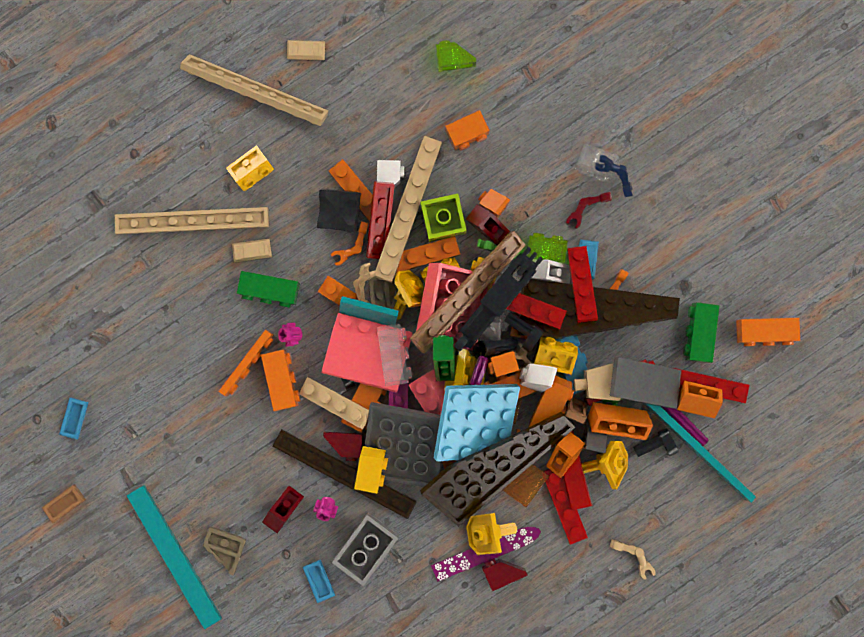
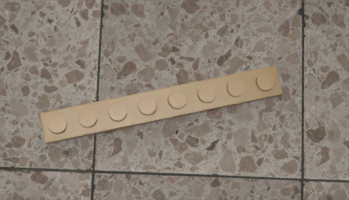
(254, 90)
(407, 209)
(192, 220)

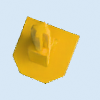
(409, 291)
(611, 463)
(485, 533)

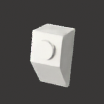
(390, 171)
(552, 271)
(537, 377)

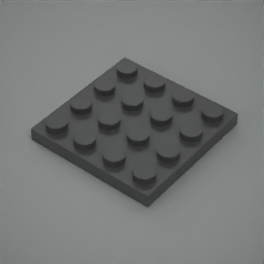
(408, 440)

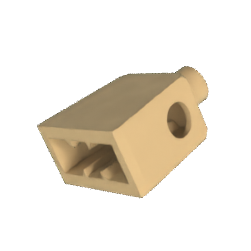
(596, 383)

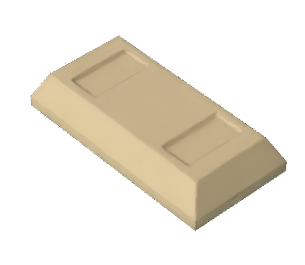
(305, 50)
(251, 250)

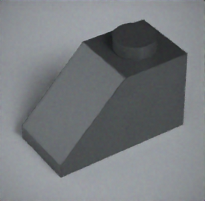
(593, 440)

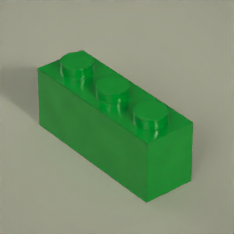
(268, 289)
(701, 332)
(444, 358)

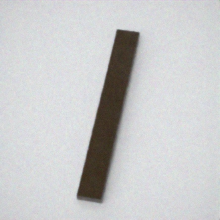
(341, 472)

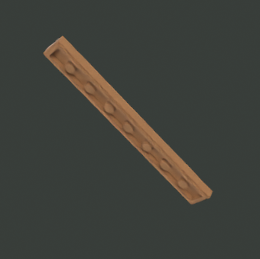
(467, 291)

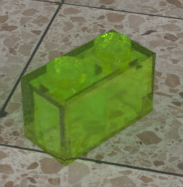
(548, 248)

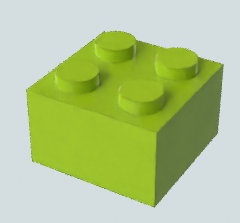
(443, 217)

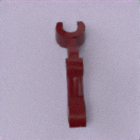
(577, 215)

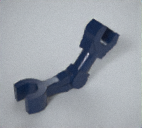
(620, 170)

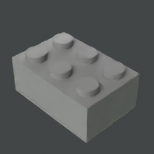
(365, 549)

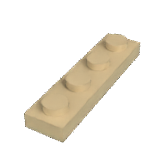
(334, 402)

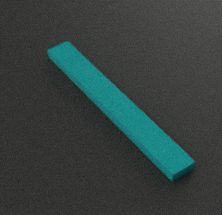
(701, 452)
(174, 557)

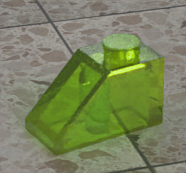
(453, 57)

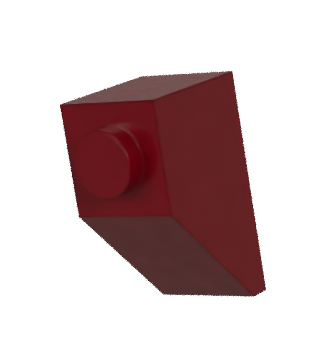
(487, 224)
(345, 444)
(282, 509)
(501, 573)

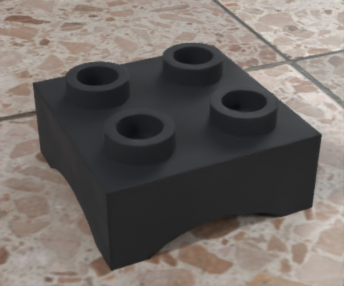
(339, 210)

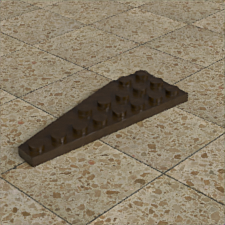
(614, 309)
(480, 476)

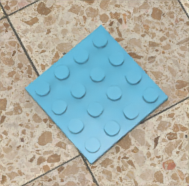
(474, 419)

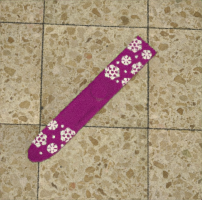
(469, 559)

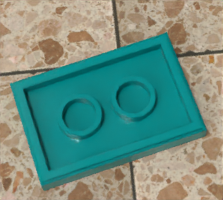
(368, 311)

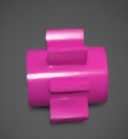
(290, 334)
(325, 509)

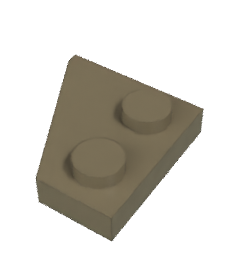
(382, 292)
(225, 547)

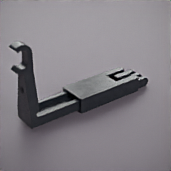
(497, 299)

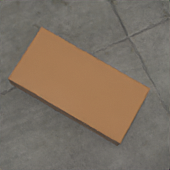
(576, 410)
(63, 503)

